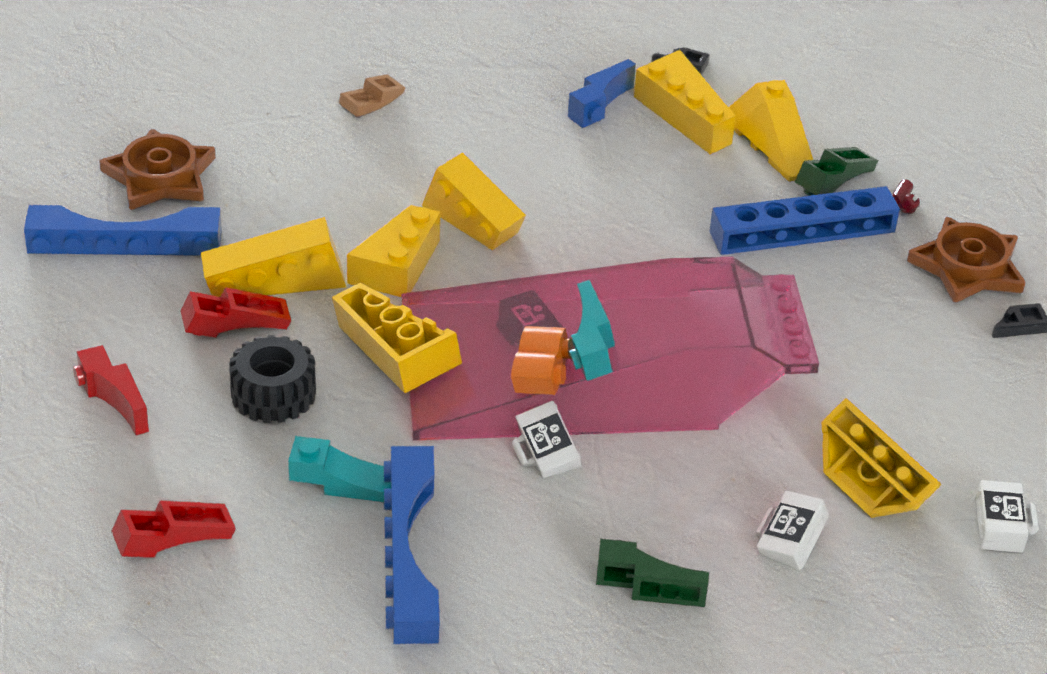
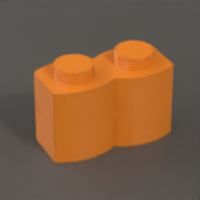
(541, 360)

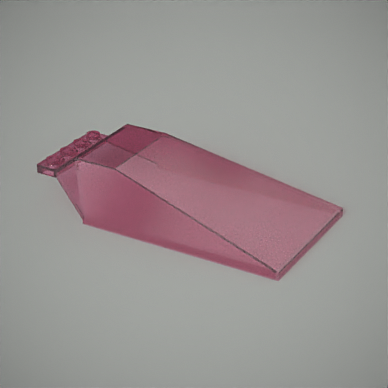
(686, 355)

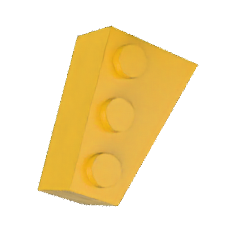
(396, 253)

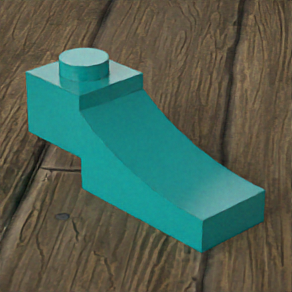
(592, 337)
(341, 474)

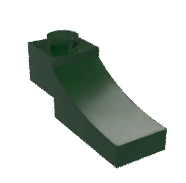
(833, 169)
(649, 578)

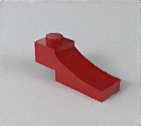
(233, 310)
(112, 385)
(171, 524)

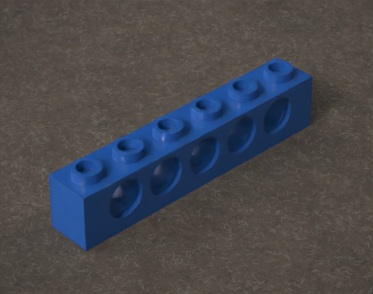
(803, 220)

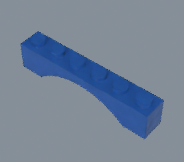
(61, 231)
(415, 599)

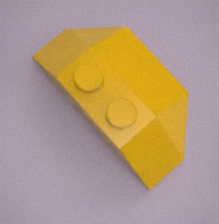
(872, 465)

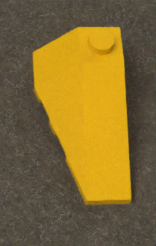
(773, 125)

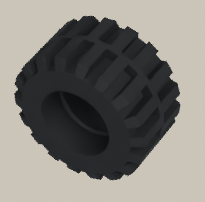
(272, 378)

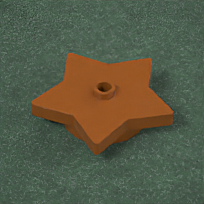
(159, 168)
(970, 259)

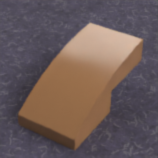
(376, 93)

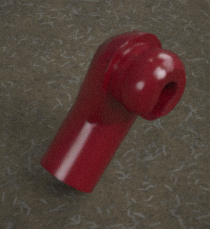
(904, 197)

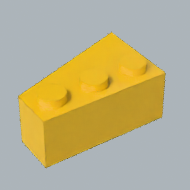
(473, 202)

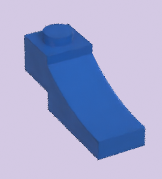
(599, 90)

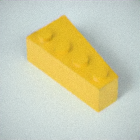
(685, 101)
(277, 262)
(394, 338)

